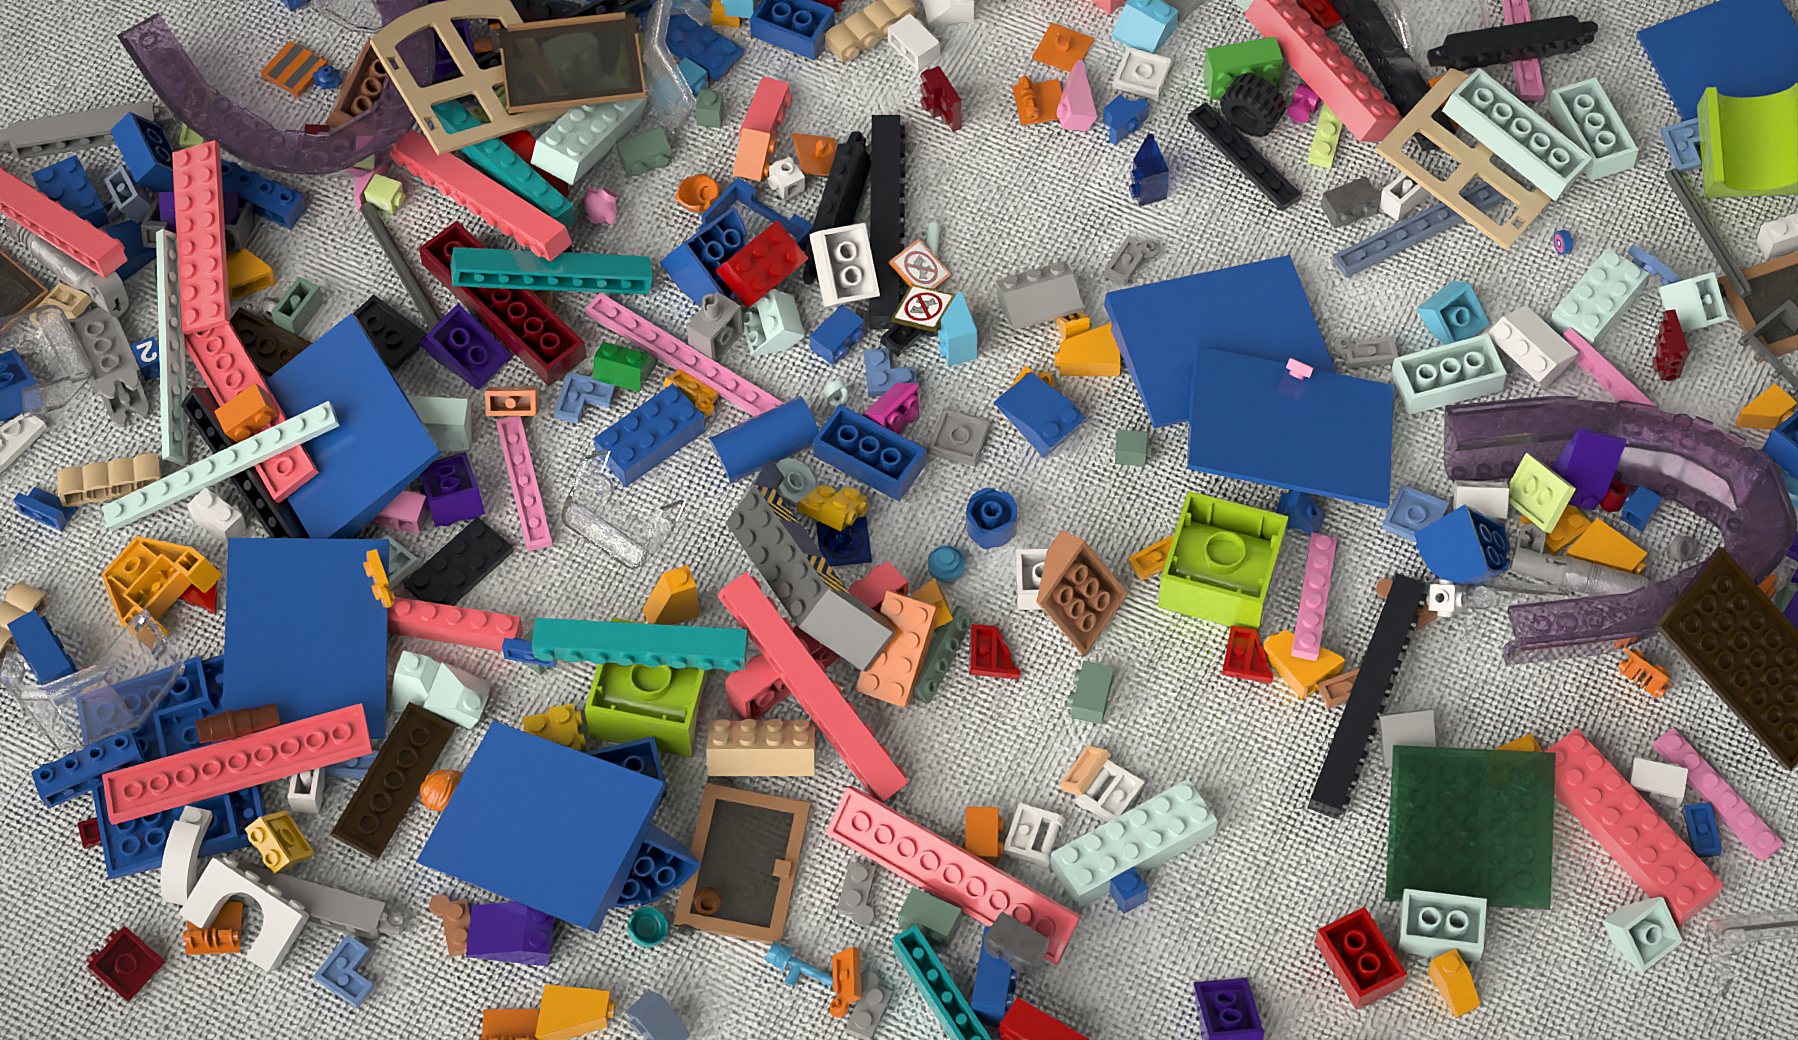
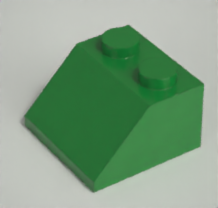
(622, 366)

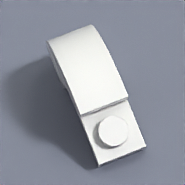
(181, 854)

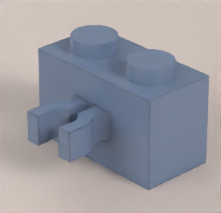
(127, 196)
(655, 1019)

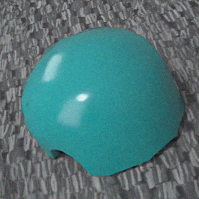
(647, 927)

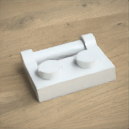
(1116, 797)
(1025, 831)

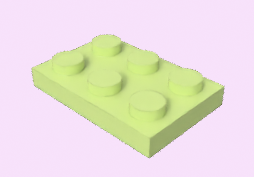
(1539, 492)

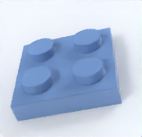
(1412, 512)

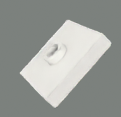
(1142, 73)

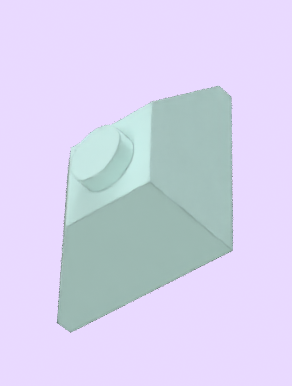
(412, 681)
(457, 696)
(1643, 931)

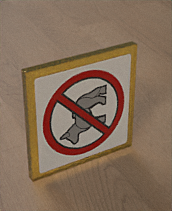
(922, 308)

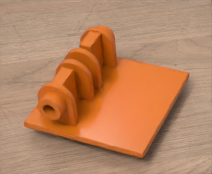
(1037, 100)
(1638, 661)
(221, 937)
(509, 1024)

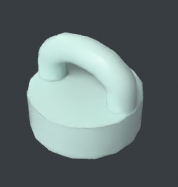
(834, 390)

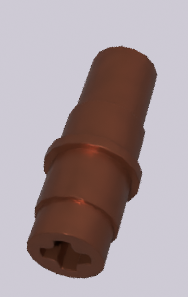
(236, 723)

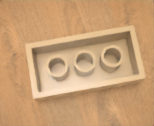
(761, 748)

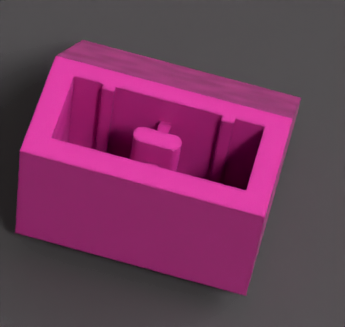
(896, 407)

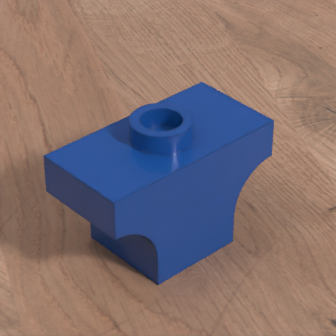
(1124, 117)
(1302, 512)

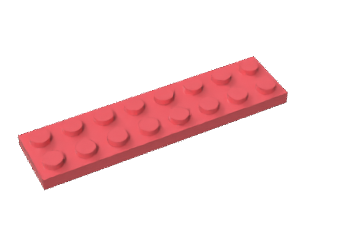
(201, 238)

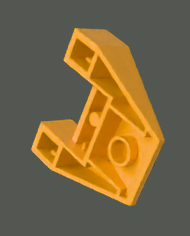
(153, 576)

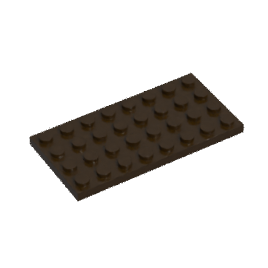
(1740, 650)

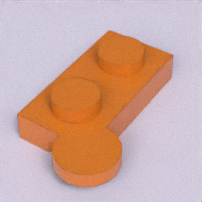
(846, 981)

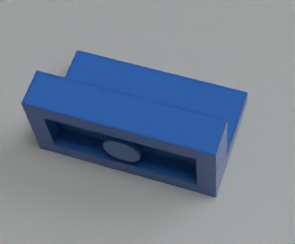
(44, 508)

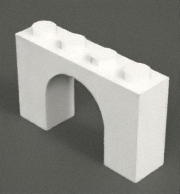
(281, 917)

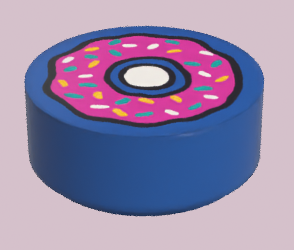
(1563, 242)

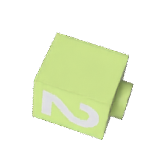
(385, 194)

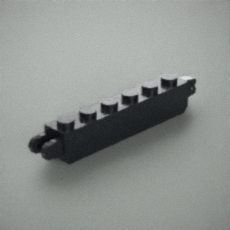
(1512, 43)
(840, 194)

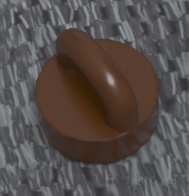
(707, 900)

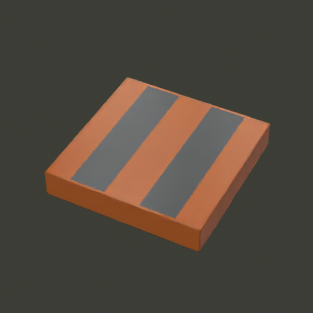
(293, 68)

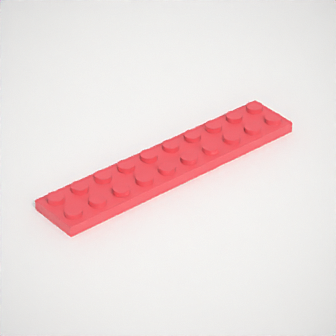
(227, 373)
(237, 764)
(948, 869)

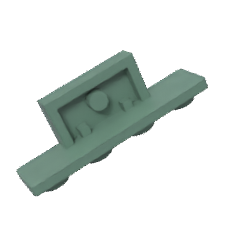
(940, 653)

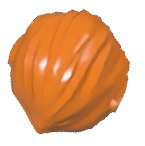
(698, 192)
(438, 788)

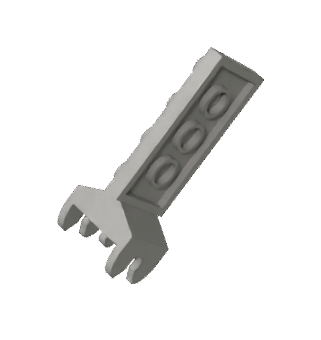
(113, 365)

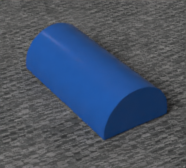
(765, 438)

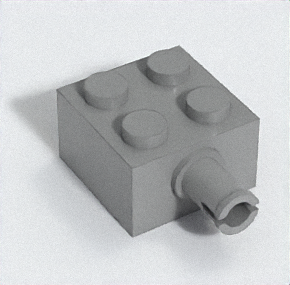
(715, 326)

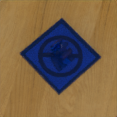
(845, 547)

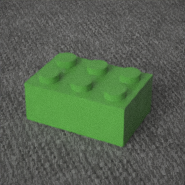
(1228, 61)

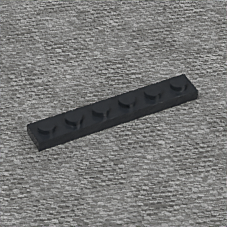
(1244, 156)

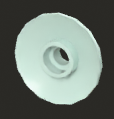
(798, 480)

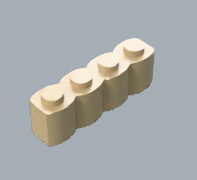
(866, 27)
(107, 480)
(19, 601)

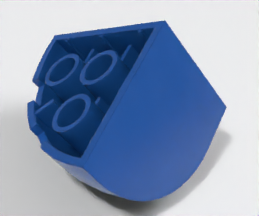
(695, 261)
(1464, 546)
(657, 868)

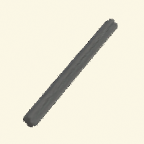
(1708, 233)
(400, 265)

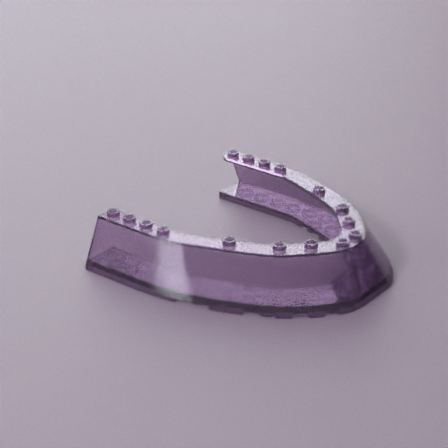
(343, 152)
(1664, 452)

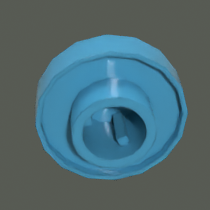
(946, 563)

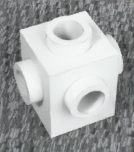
(786, 178)
(1446, 598)

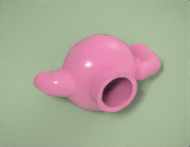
(600, 205)

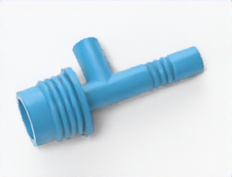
(781, 956)

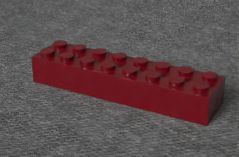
(511, 314)

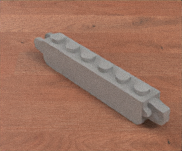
(74, 130)
(328, 906)

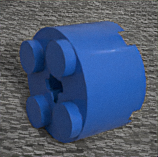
(991, 518)

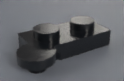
(901, 337)

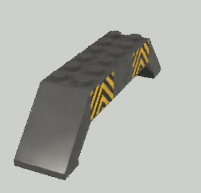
(803, 576)

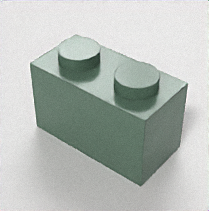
(644, 152)
(297, 306)
(1092, 692)
(932, 916)

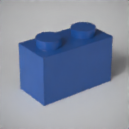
(837, 335)

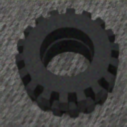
(1253, 105)

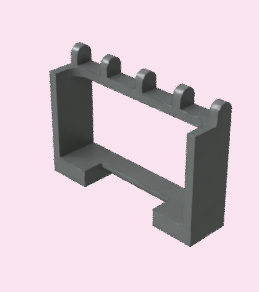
(234, 234)
(1789, 315)

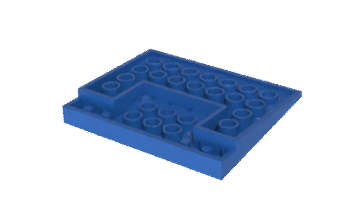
(1727, 45)
(1234, 309)
(1289, 432)
(378, 437)
(305, 628)
(171, 730)
(544, 826)

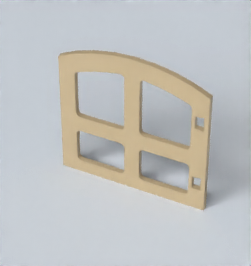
(473, 81)
(1472, 163)

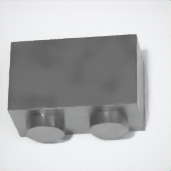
(1350, 202)
(1015, 944)

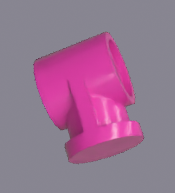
(1303, 103)

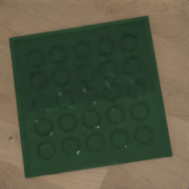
(1472, 824)

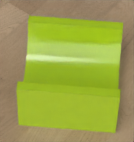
(1749, 144)
(1222, 561)
(645, 703)

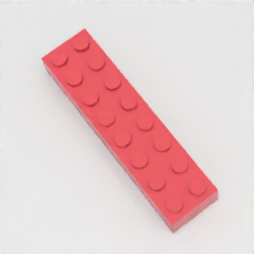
(1325, 69)
(760, 688)
(1631, 829)

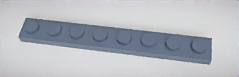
(1412, 231)

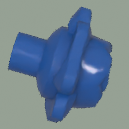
(326, 77)

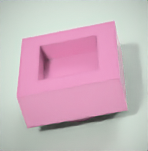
(1299, 369)

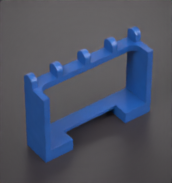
(748, 195)

